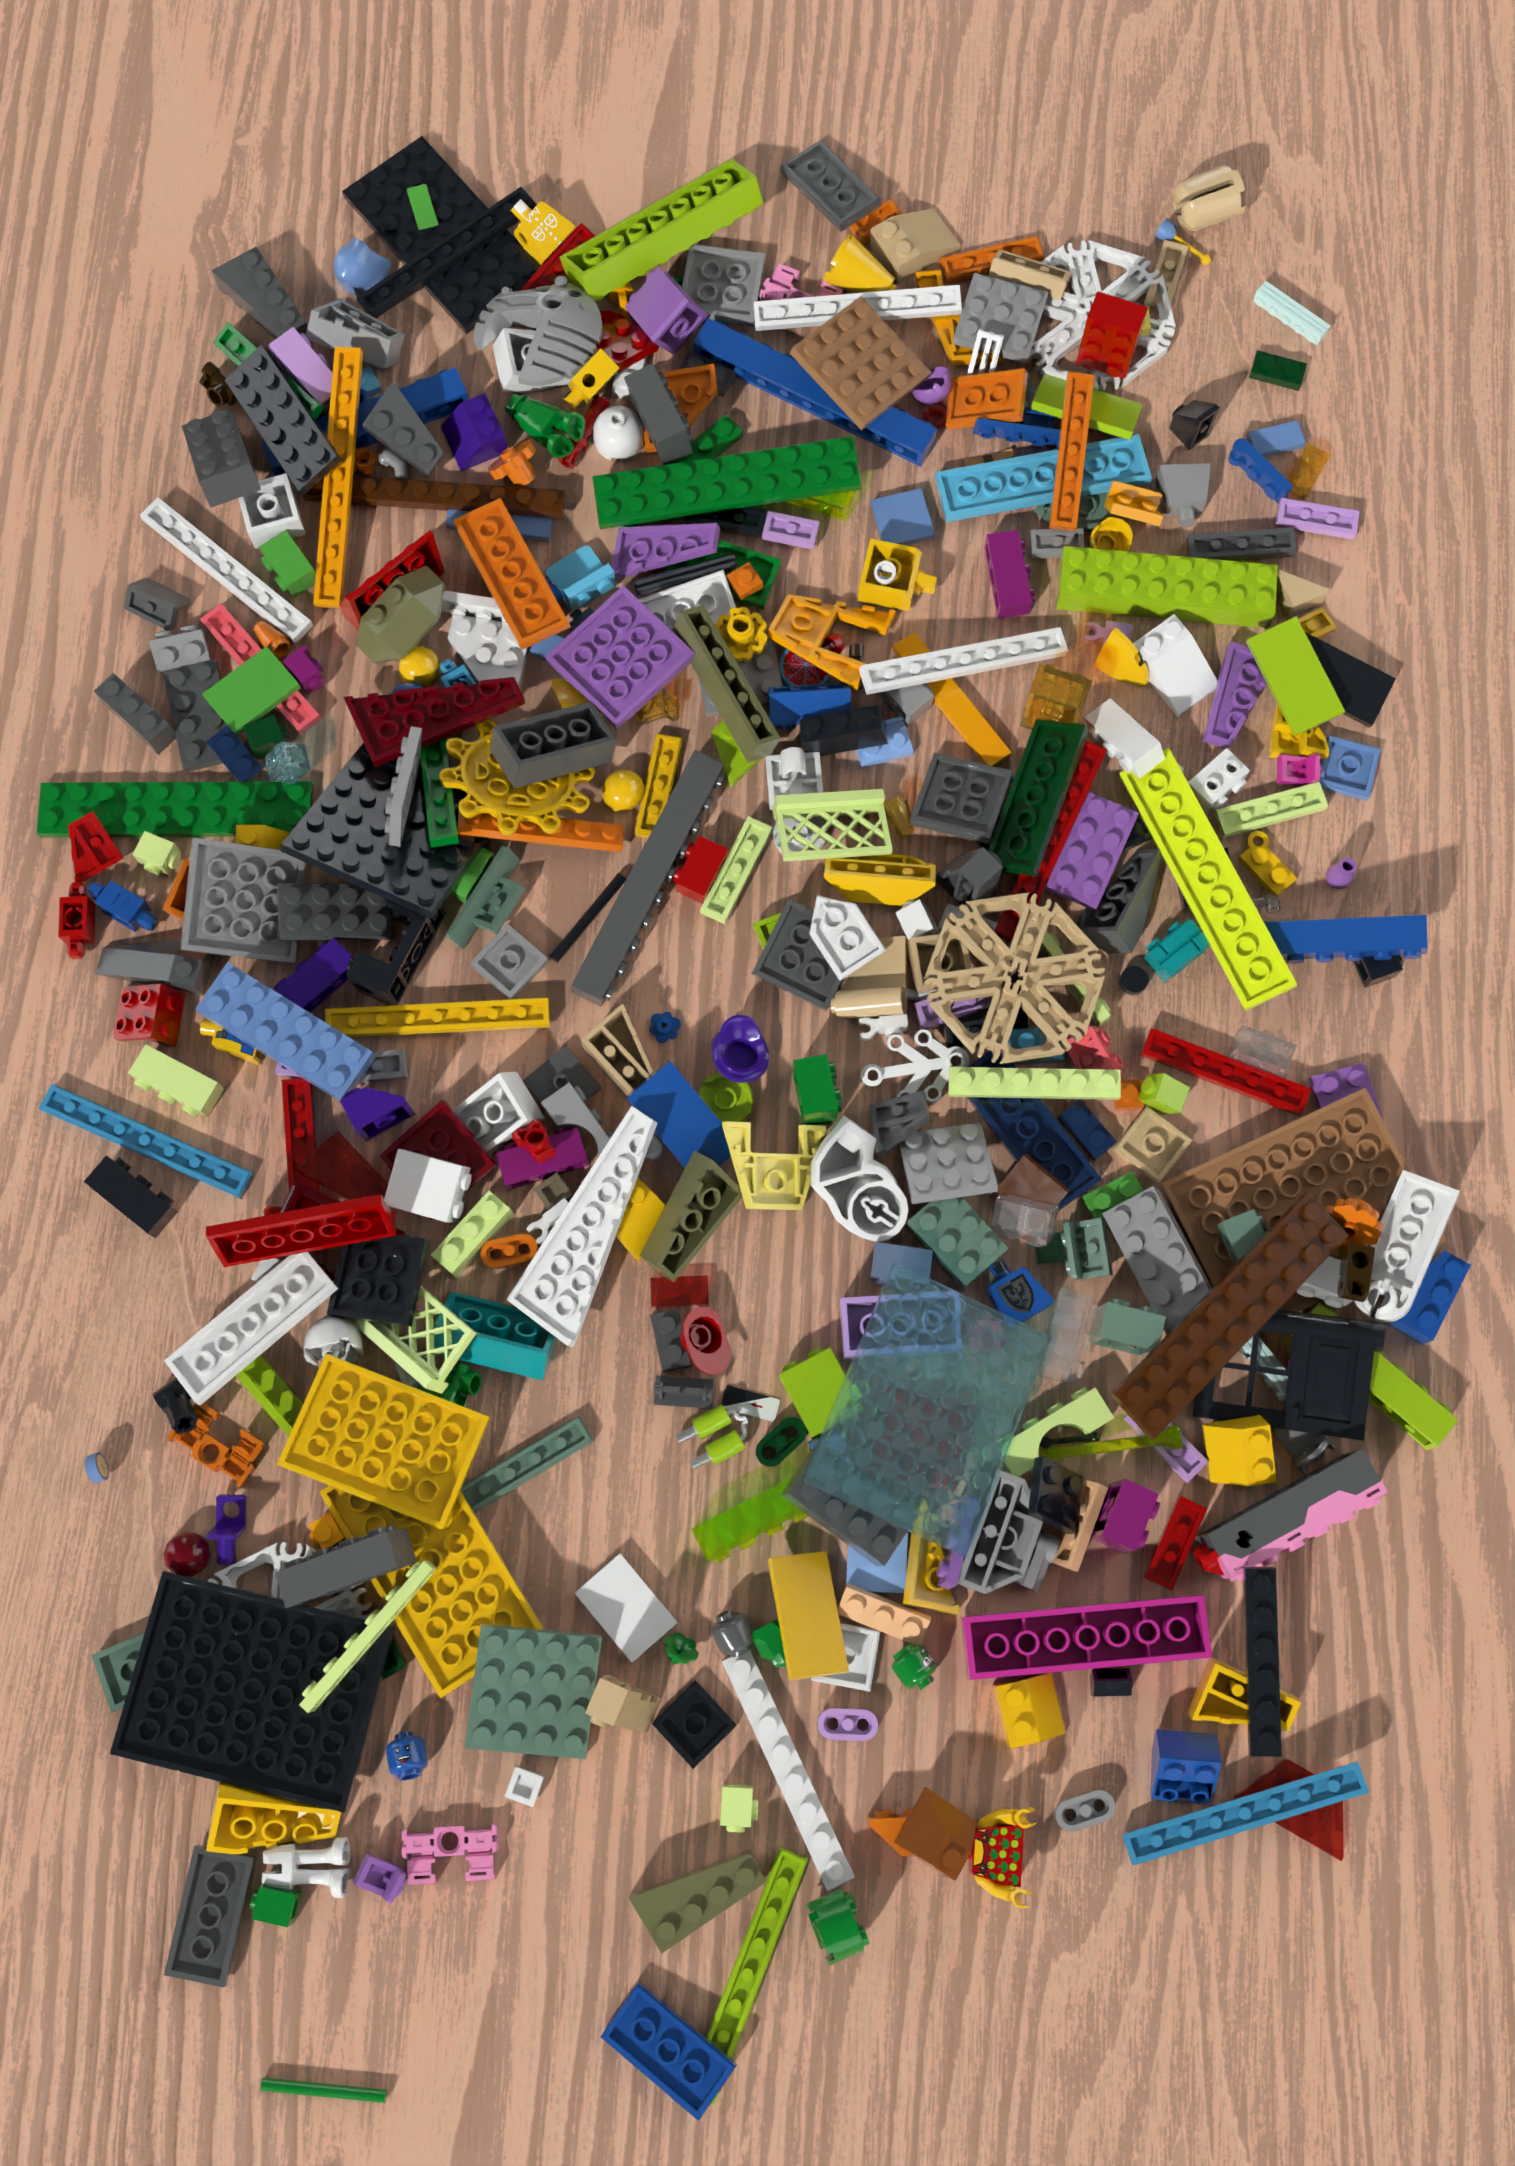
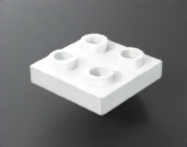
(793, 773)

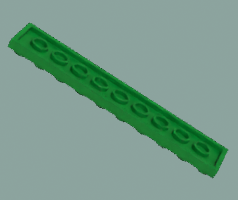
(726, 482)
(173, 807)

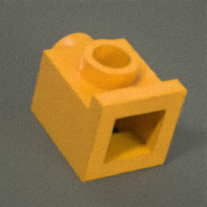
(326, 1532)

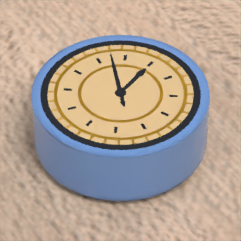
(96, 1467)

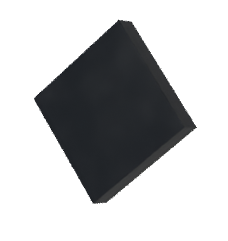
(694, 1724)

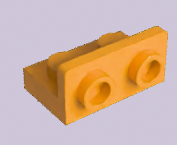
(1134, 502)

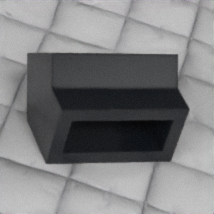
(1111, 1682)

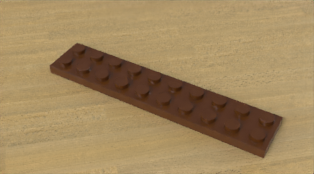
(1228, 1315)

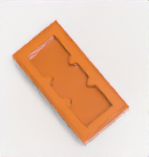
(862, 228)

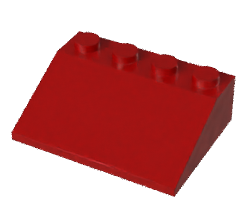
(415, 556)

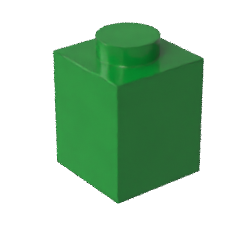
(275, 1905)

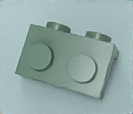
(1087, 1249)

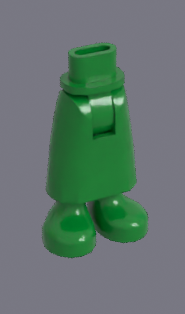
(541, 418)

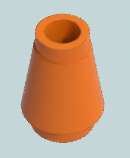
(272, 639)

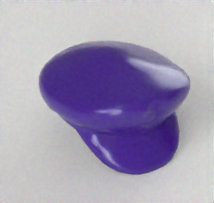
(740, 1050)

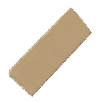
(1029, 273)

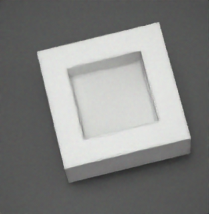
(524, 1786)

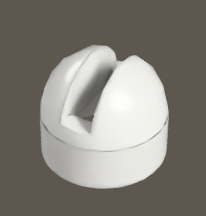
(887, 568)

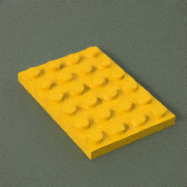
(384, 1441)

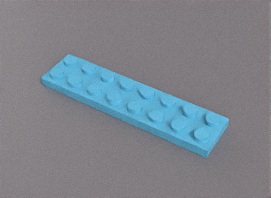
(1030, 479)

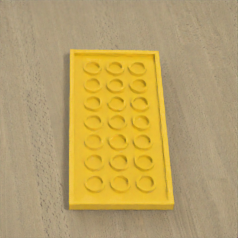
(463, 1592)

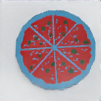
(798, 671)

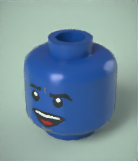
(406, 1756)

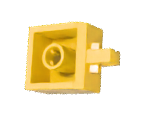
(908, 578)

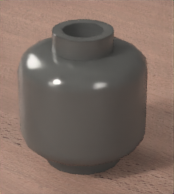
(732, 1633)

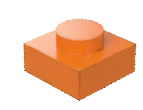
(744, 581)
(1129, 1095)

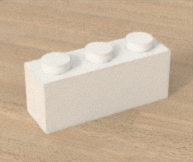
(1124, 738)

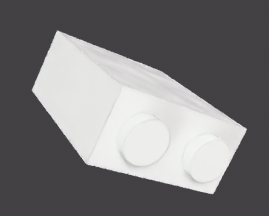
(427, 1186)

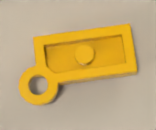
(1266, 866)

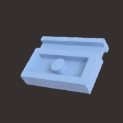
(897, 747)

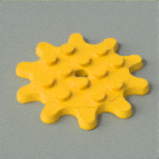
(493, 793)

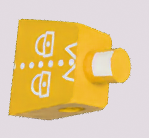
(540, 229)

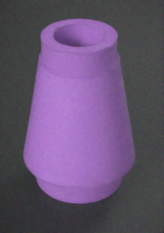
(1341, 873)

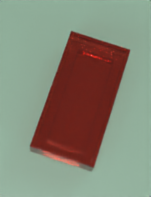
(681, 1292)

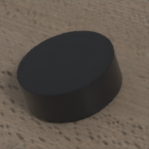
(1134, 980)

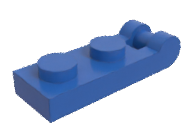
(1259, 470)

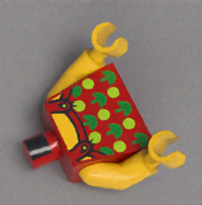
(998, 1854)

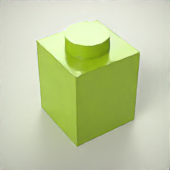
(1163, 1093)

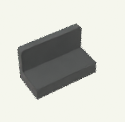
(154, 602)

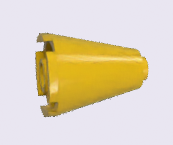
(858, 269)

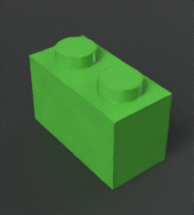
(288, 563)

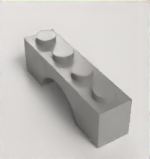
(568, 1109)

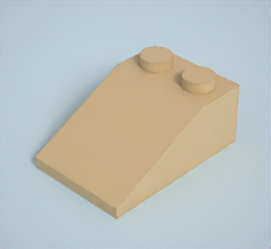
(911, 243)

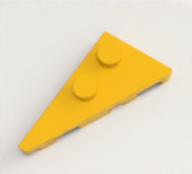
(921, 1578)

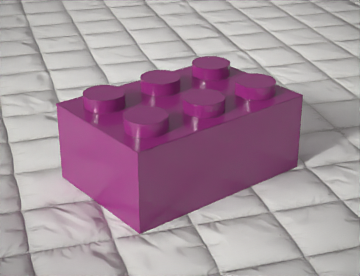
(1125, 1516)

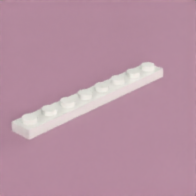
(887, 304)
(226, 570)
(963, 660)
(788, 1770)

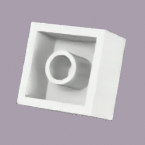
(271, 511)

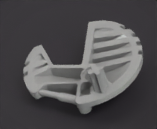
(565, 326)

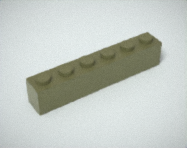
(726, 684)

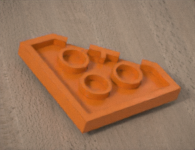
(693, 391)

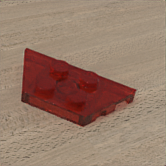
(1318, 1827)

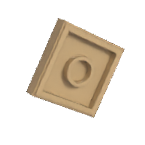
(1152, 1145)

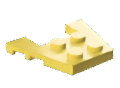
(772, 1179)

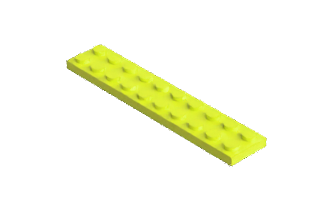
(1209, 883)

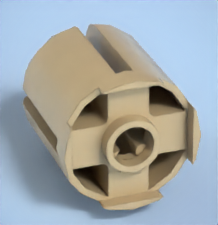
(1208, 198)

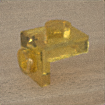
(660, 706)

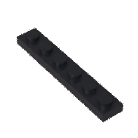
(1262, 1662)

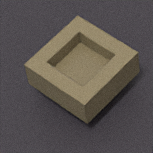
(553, 1191)

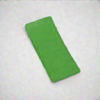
(422, 206)

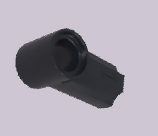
(177, 1406)

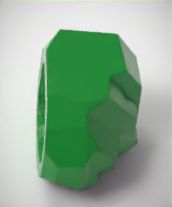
(770, 1644)

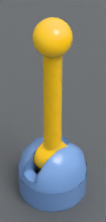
(1168, 232)

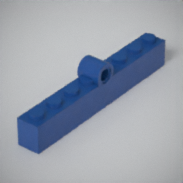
(428, 397)

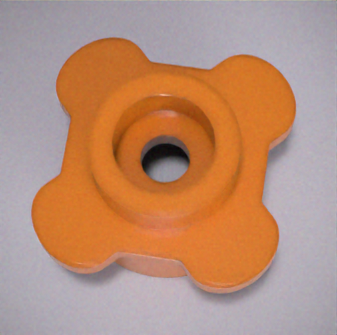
(365, 454)

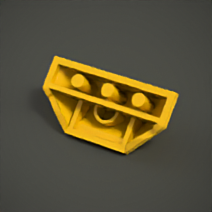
(880, 878)

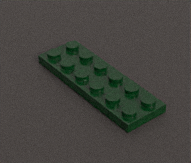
(1037, 795)

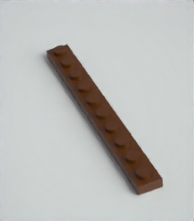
(449, 495)

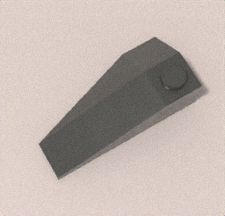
(1124, 905)
(158, 964)

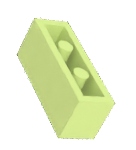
(175, 1082)
(472, 1233)

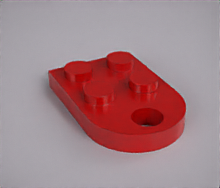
(624, 340)

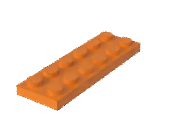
(511, 574)

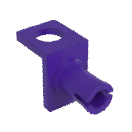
(228, 1528)

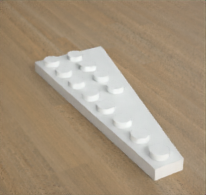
(570, 1261)

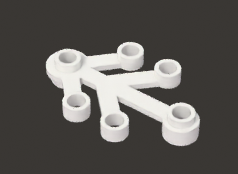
(920, 1065)

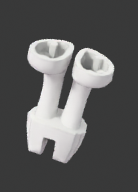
(291, 1858)

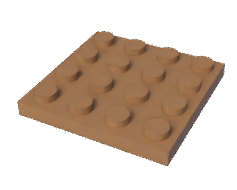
(860, 363)

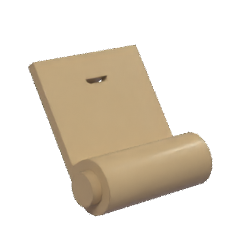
(877, 986)

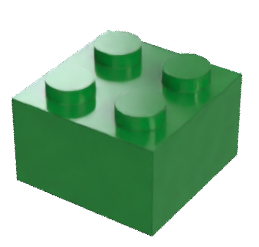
(815, 1090)

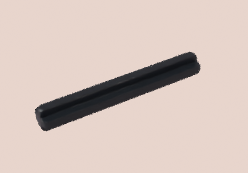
(684, 574)

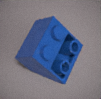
(1185, 1766)

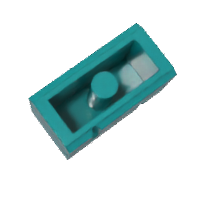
(1176, 950)

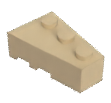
(618, 1050)
(622, 1705)

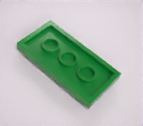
(764, 565)

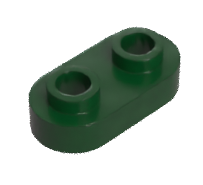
(781, 1442)

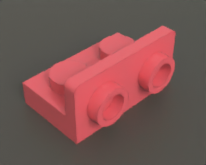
(1094, 1051)

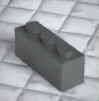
(135, 713)

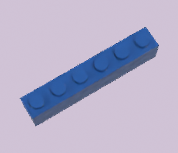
(1350, 938)

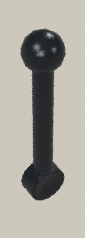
(1046, 1442)

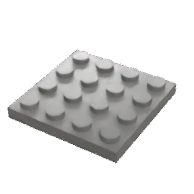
(235, 900)

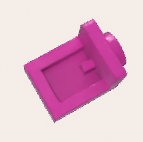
(1298, 770)

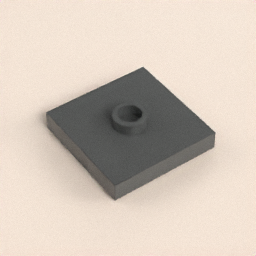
(559, 1071)

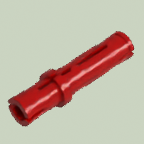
(594, 410)

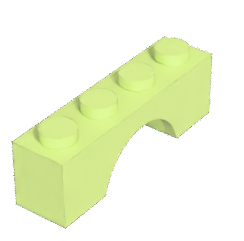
(1084, 1413)

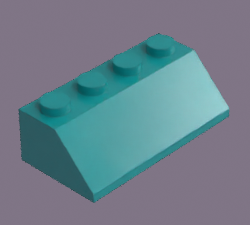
(503, 1336)

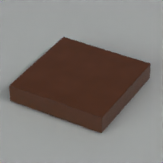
(1032, 1181)

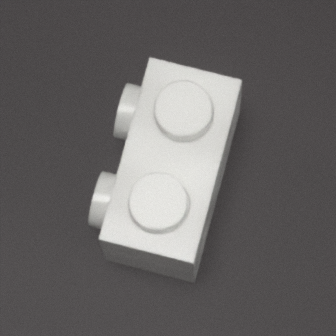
(1218, 780)

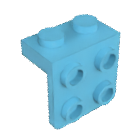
(581, 577)

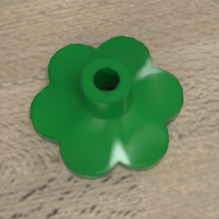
(680, 1649)

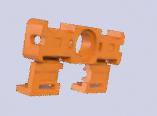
(237, 1459)

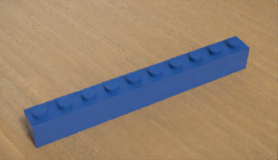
(789, 381)

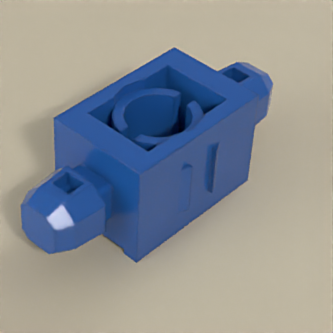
(123, 906)

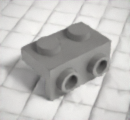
(179, 649)

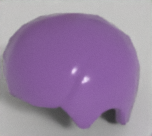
(935, 387)

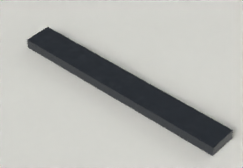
(443, 255)

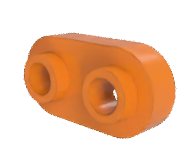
(509, 1250)

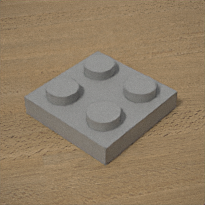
(509, 962)

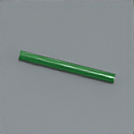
(323, 2090)

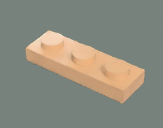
(1073, 1546)
(883, 1614)

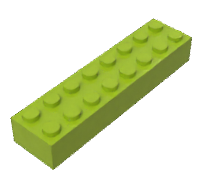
(662, 230)
(1166, 587)

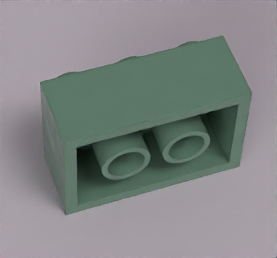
(958, 1239)
(1127, 1328)

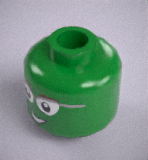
(914, 1666)

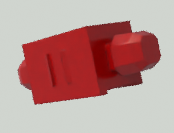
(85, 932)

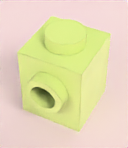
(157, 854)
(737, 1807)

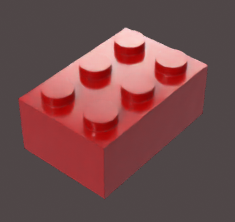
(1111, 335)

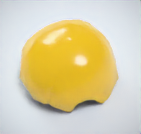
(1112, 535)
(419, 666)
(622, 790)

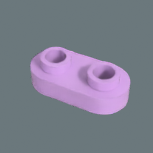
(847, 1724)

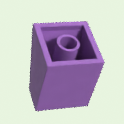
(665, 311)

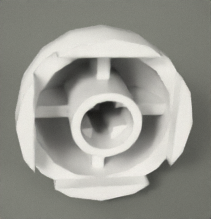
(618, 433)
(333, 1337)

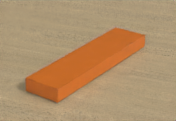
(963, 265)

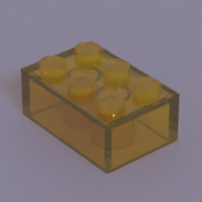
(1055, 696)

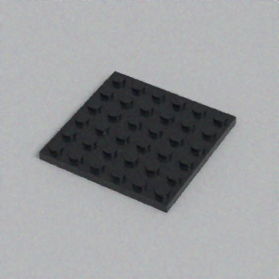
(349, 840)

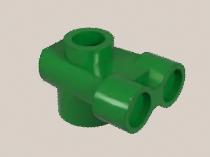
(461, 1382)

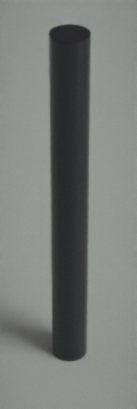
(587, 917)

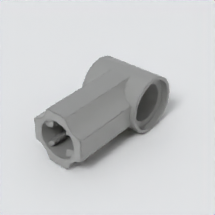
(1042, 1555)

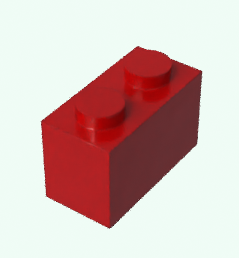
(700, 869)

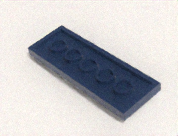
(1030, 1128)

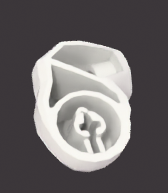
(855, 1186)

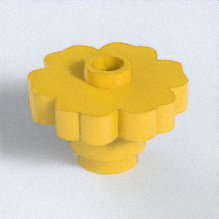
(743, 633)

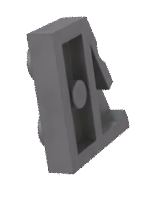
(897, 1120)

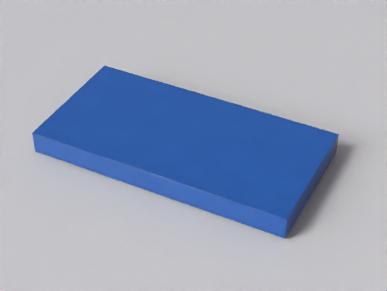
(680, 1115)
(668, 2051)

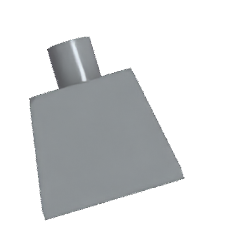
(1183, 490)

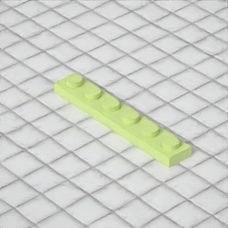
(1035, 1083)
(359, 1644)

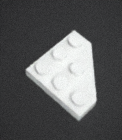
(487, 648)

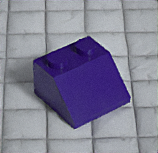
(474, 433)
(375, 1111)

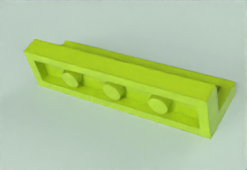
(272, 1392)

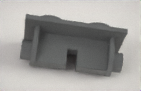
(683, 1392)

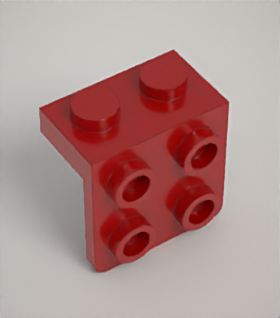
(150, 1014)

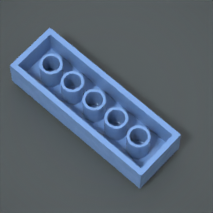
(285, 1032)

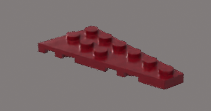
(438, 711)

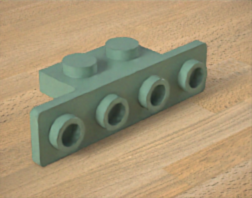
(490, 900)

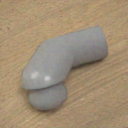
(390, 458)

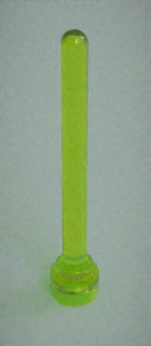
(1169, 1438)

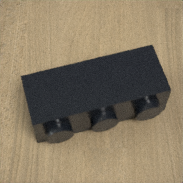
(844, 731)
(131, 1195)

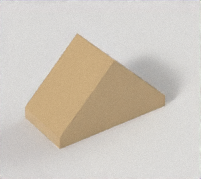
(1298, 594)

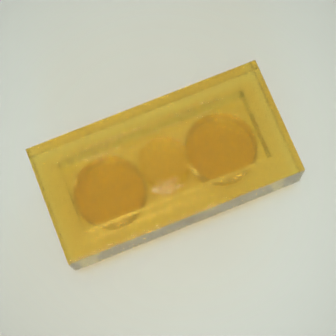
(1307, 470)

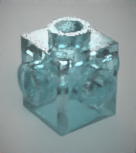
(287, 762)

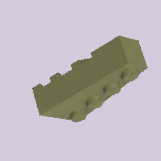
(690, 1216)
(691, 1900)

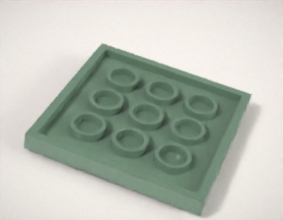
(532, 1691)

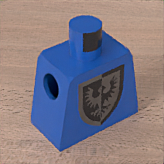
(1017, 1292)

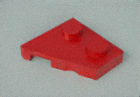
(91, 847)

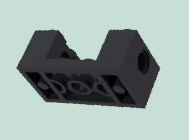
(389, 981)

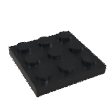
(379, 1280)

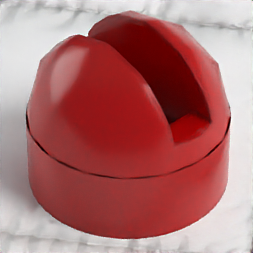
(837, 641)

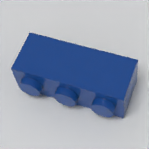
(794, 703)

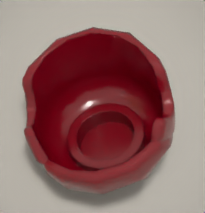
(186, 1554)

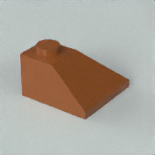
(938, 1834)

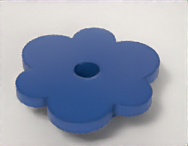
(663, 1034)

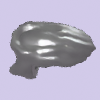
(1304, 1446)

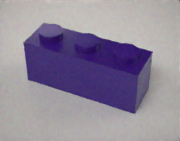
(317, 977)

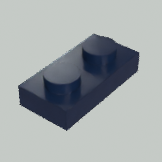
(234, 754)
(1087, 1130)

